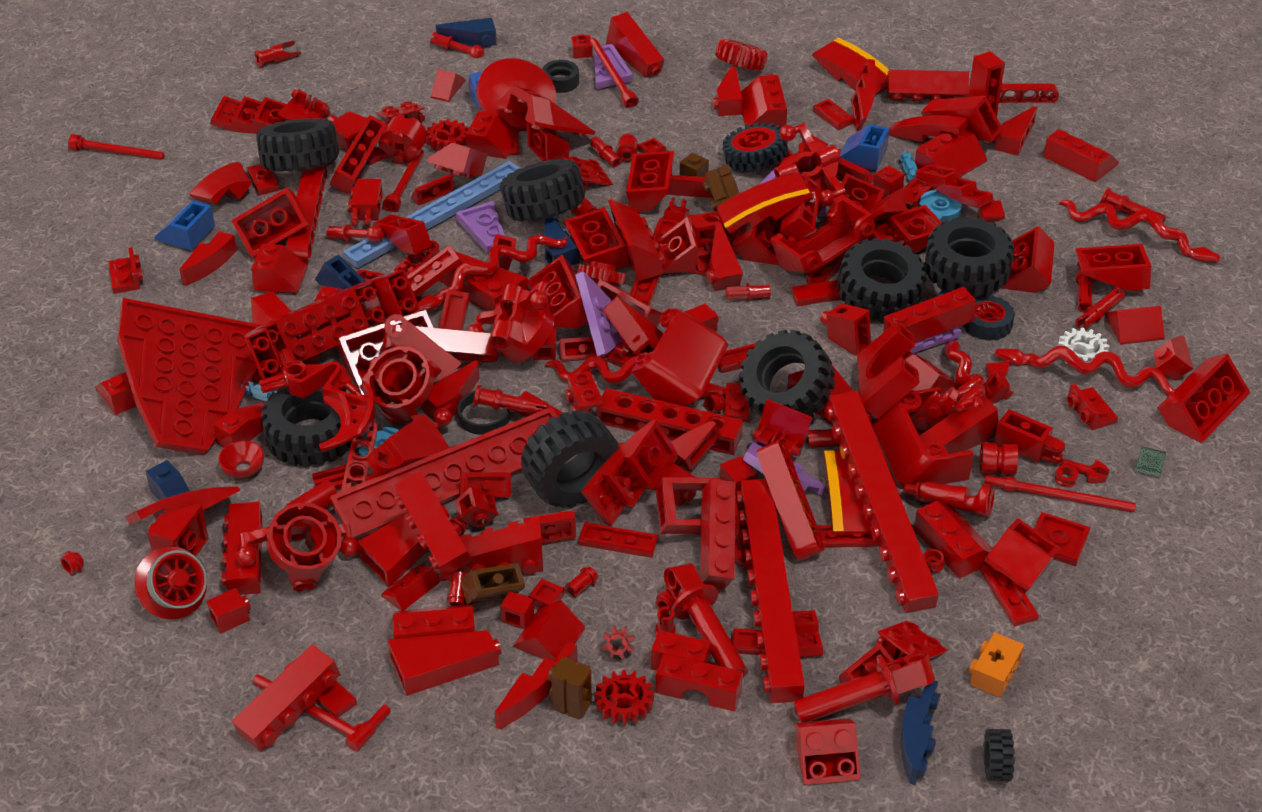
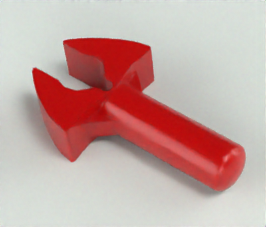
(1090, 471)

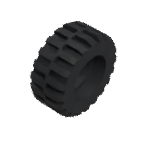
(297, 144)
(542, 190)
(969, 256)
(885, 260)
(778, 352)
(301, 442)
(557, 443)

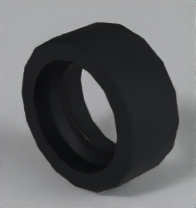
(563, 67)

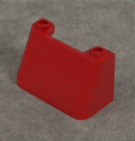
(846, 227)
(681, 361)

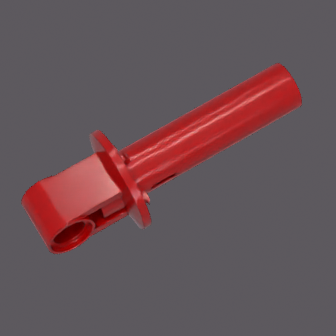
(695, 602)
(888, 680)

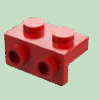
(583, 392)

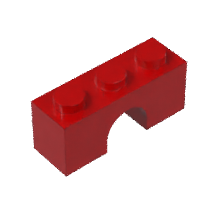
(718, 683)

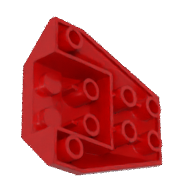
(541, 111)

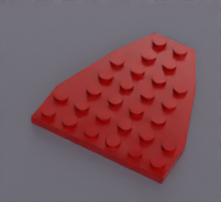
(183, 370)

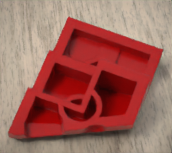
(226, 180)

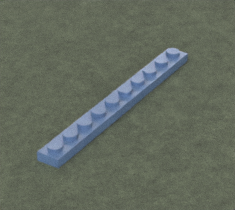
(435, 212)

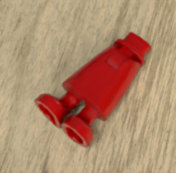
(954, 496)

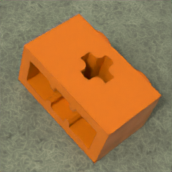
(996, 664)

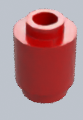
(627, 146)

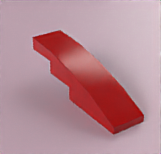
(864, 94)
(931, 125)
(950, 183)
(530, 690)

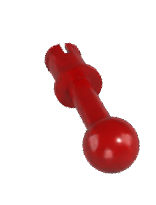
(447, 43)
(373, 233)

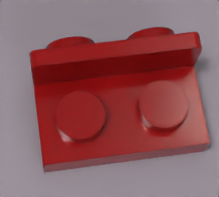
(126, 273)
(1091, 407)
(557, 526)

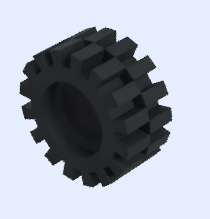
(998, 754)

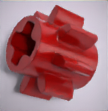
(611, 641)

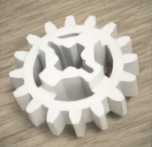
(1084, 343)

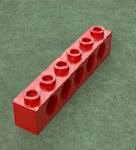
(635, 411)

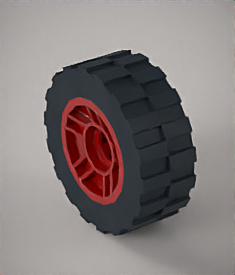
(992, 318)

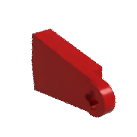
(412, 337)
(407, 446)

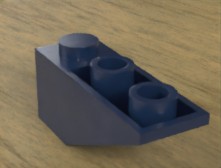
(554, 231)

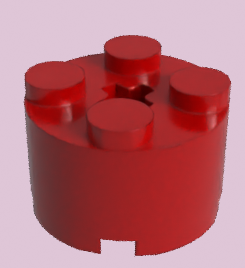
(403, 139)

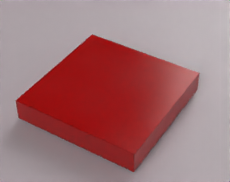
(1065, 534)

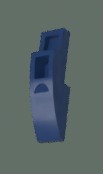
(917, 732)

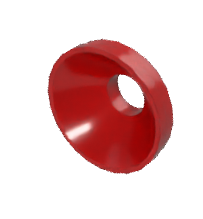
(241, 453)

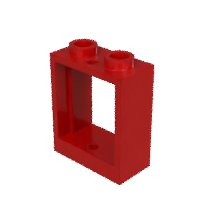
(666, 505)

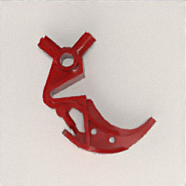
(307, 378)

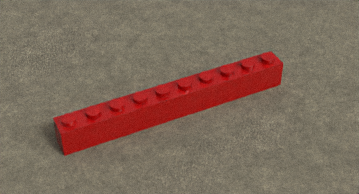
(881, 503)
(770, 593)

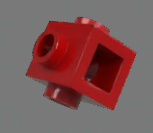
(476, 507)

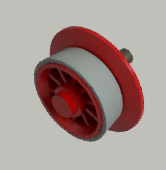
(170, 582)

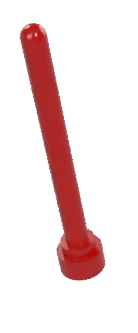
(628, 97)
(78, 142)
(392, 201)

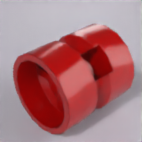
(998, 458)

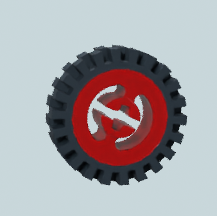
(754, 147)

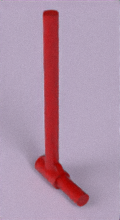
(355, 735)

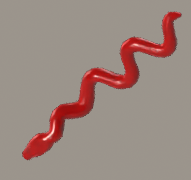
(1200, 254)
(473, 268)
(1018, 358)
(613, 377)
(971, 386)

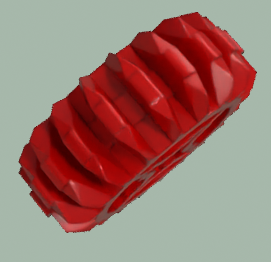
(741, 54)

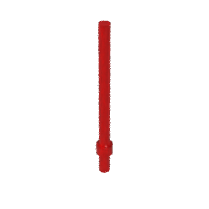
(1010, 484)

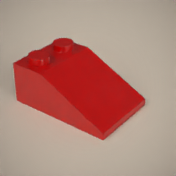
(1117, 265)

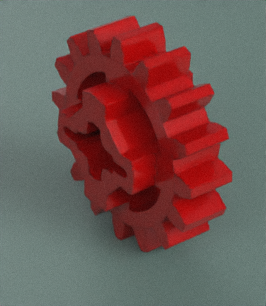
(446, 133)
(602, 271)
(624, 697)

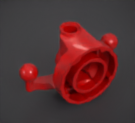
(817, 158)
(519, 322)
(392, 372)
(295, 524)

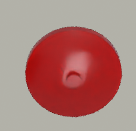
(510, 72)

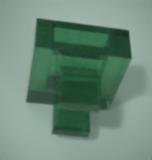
(1150, 461)

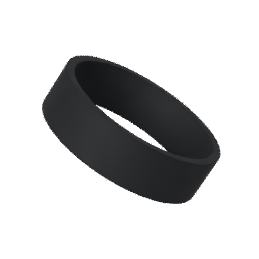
(475, 428)

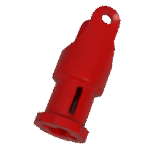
(275, 54)

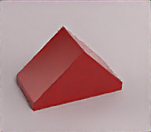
(446, 85)

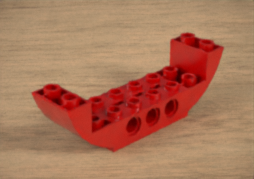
(323, 322)

